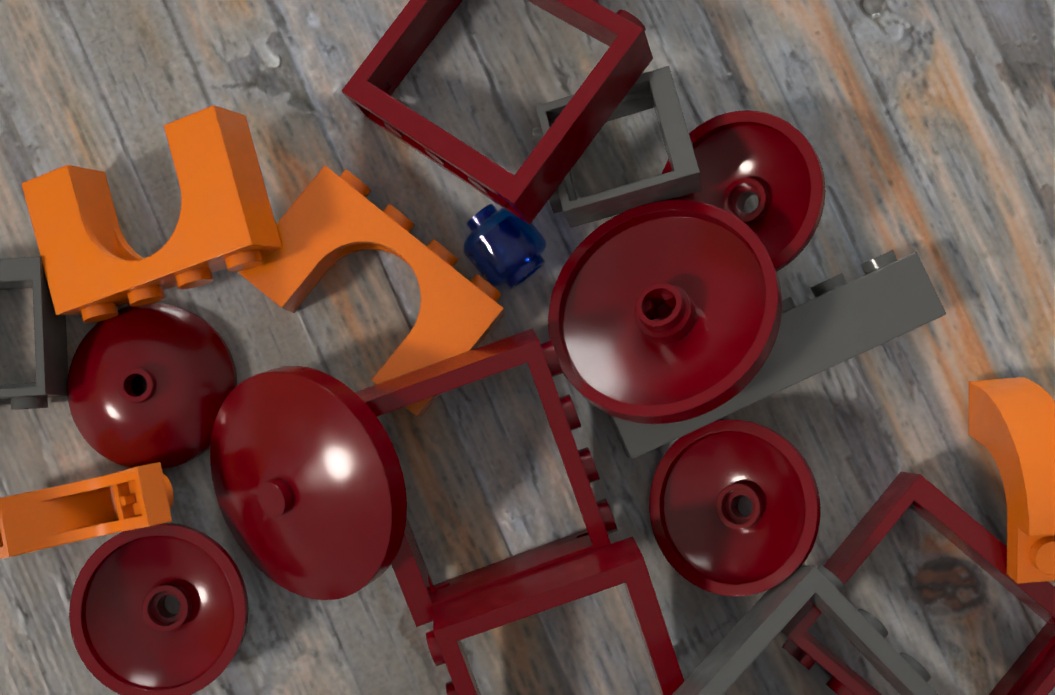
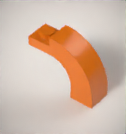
(1018, 429)
(85, 510)

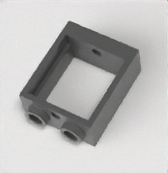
(651, 90)
(49, 336)

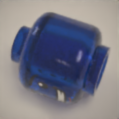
(503, 247)

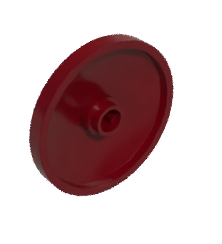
(665, 311)
(308, 482)

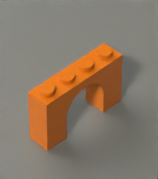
(338, 220)
(220, 222)

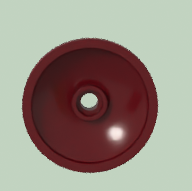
(763, 157)
(186, 379)
(699, 516)
(123, 619)

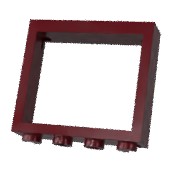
(563, 142)
(562, 417)
(547, 589)
(1032, 671)

